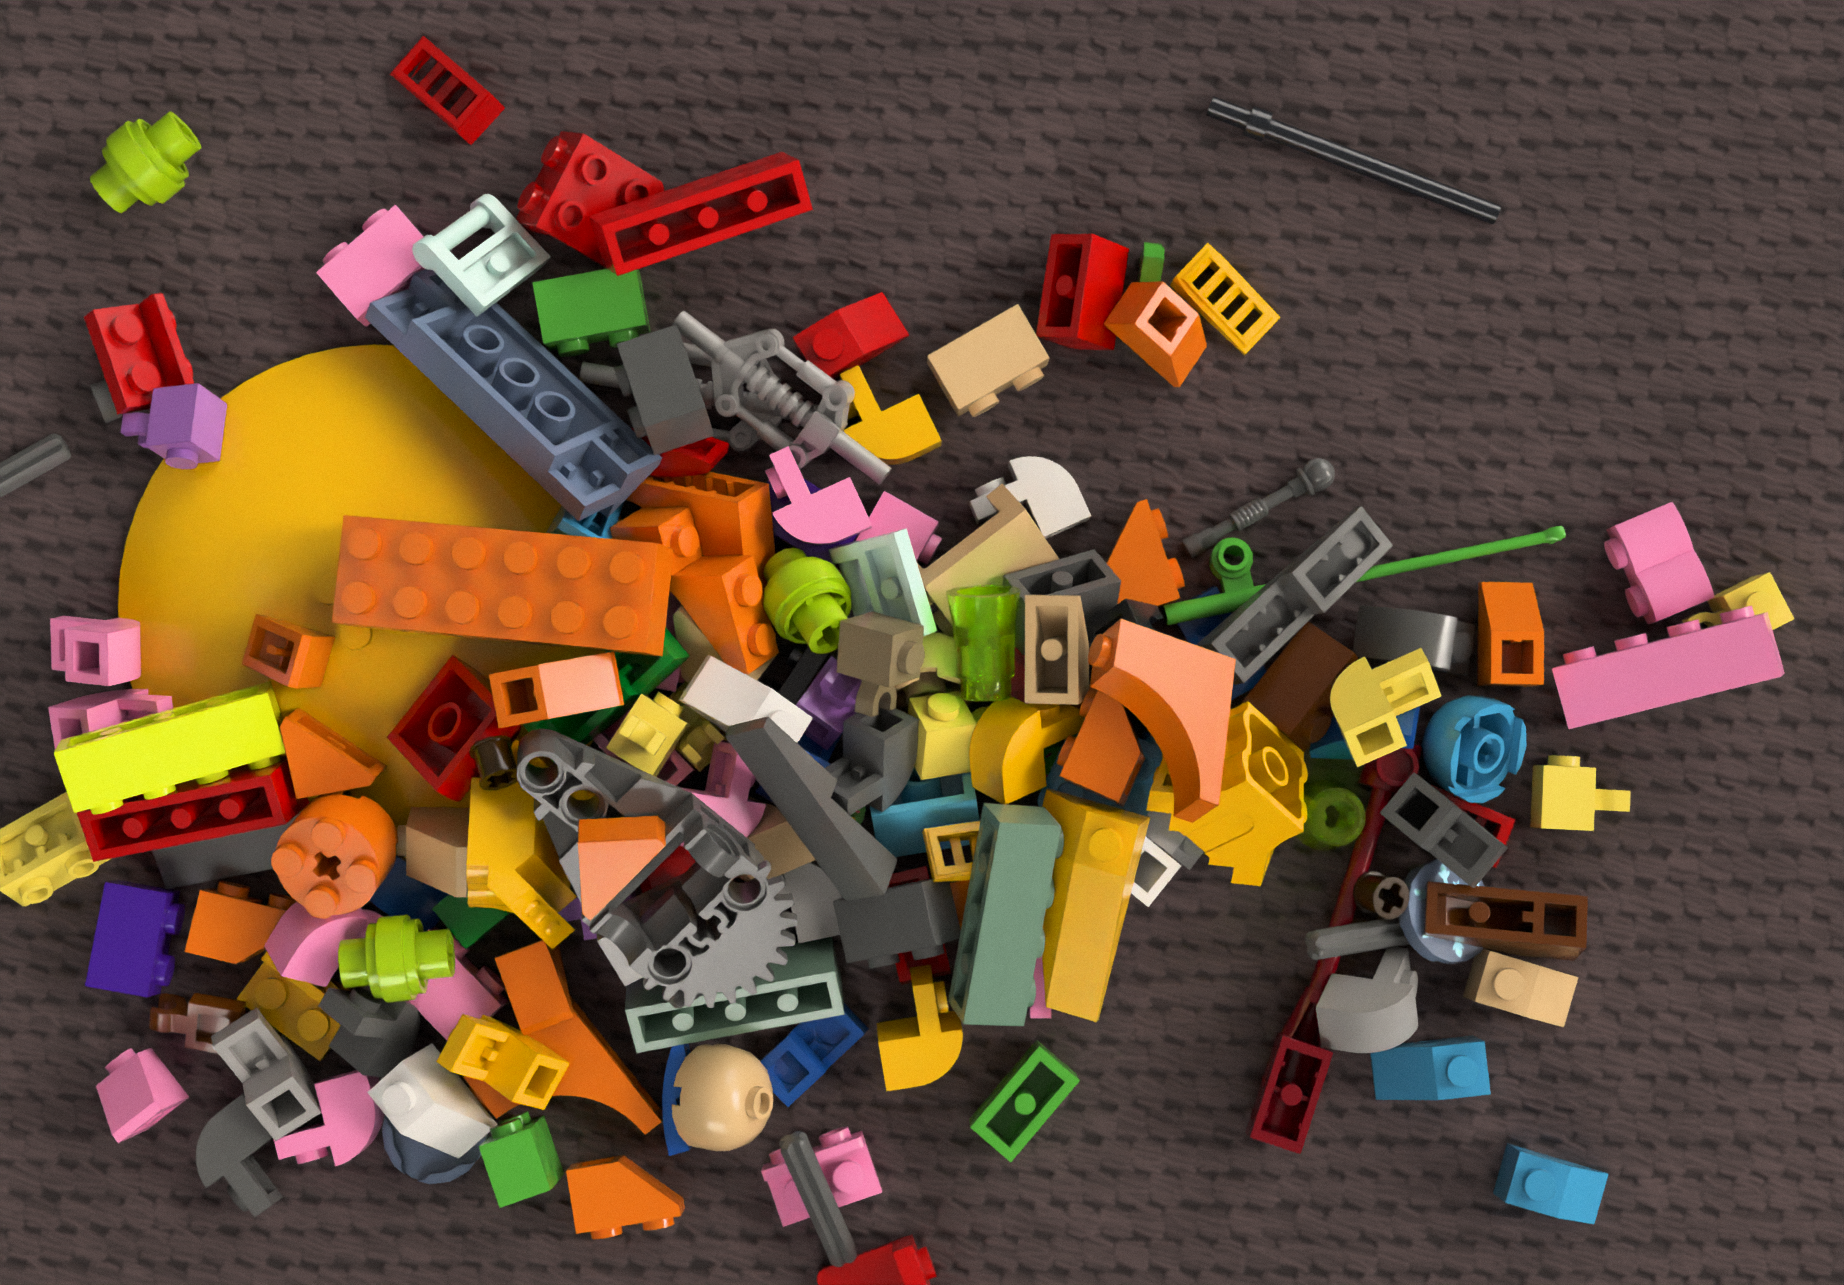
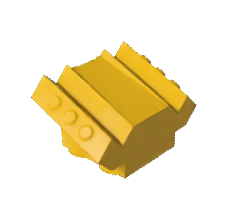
(1258, 798)
(515, 861)

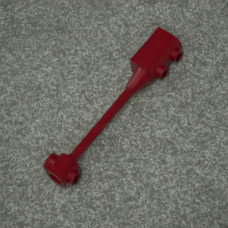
(1297, 1059)

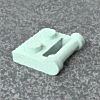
(491, 267)
(885, 578)

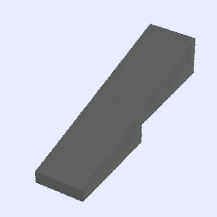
(1298, 593)
(803, 794)
(220, 856)

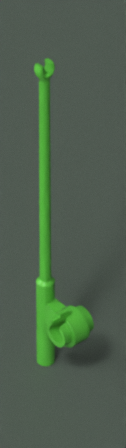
(1239, 587)

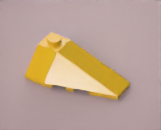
(1089, 900)

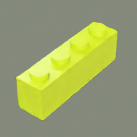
(171, 748)

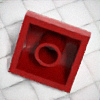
(445, 724)

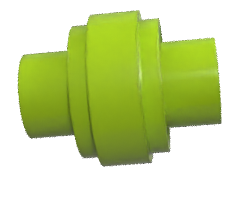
(145, 162)
(806, 599)
(396, 958)

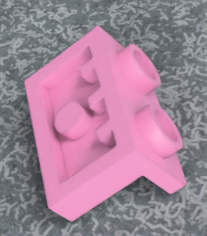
(844, 1164)

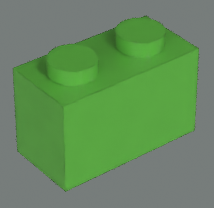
(590, 310)
(1023, 1101)
(521, 1158)

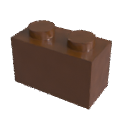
(1299, 685)

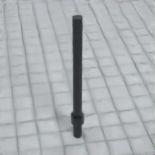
(1259, 125)

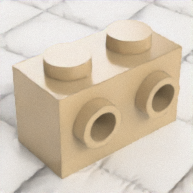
(988, 362)

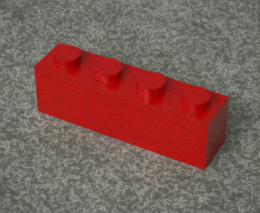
(700, 213)
(195, 812)

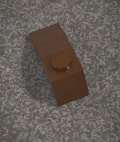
(1508, 919)

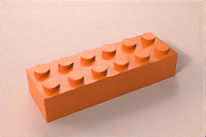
(503, 585)

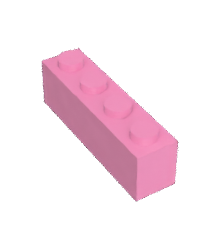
(1669, 669)

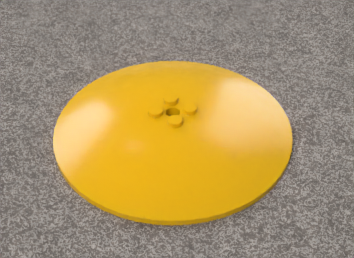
(264, 538)

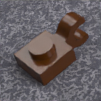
(197, 1019)

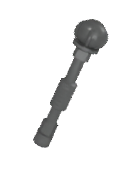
(1315, 476)

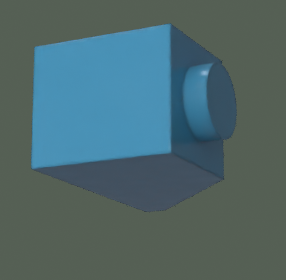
(1431, 1070)
(1549, 1185)

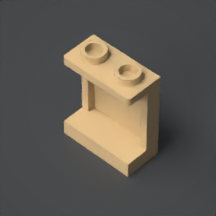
(996, 548)

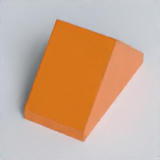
(288, 652)
(323, 759)
(613, 854)
(536, 985)

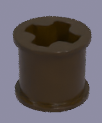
(495, 762)
(1394, 899)

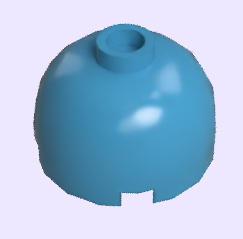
(1473, 747)

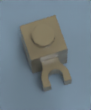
(881, 654)

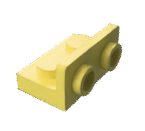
(43, 852)

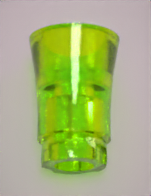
(984, 639)
(1350, 822)

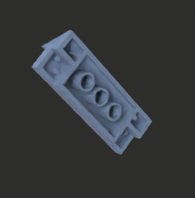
(517, 395)

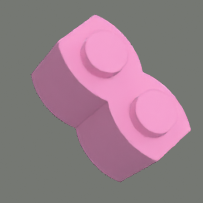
(1658, 564)

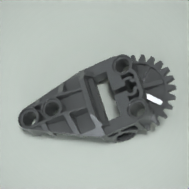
(736, 921)

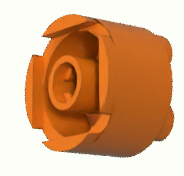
(336, 854)

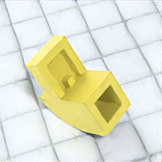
(1370, 699)

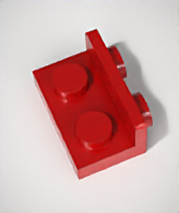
(138, 351)

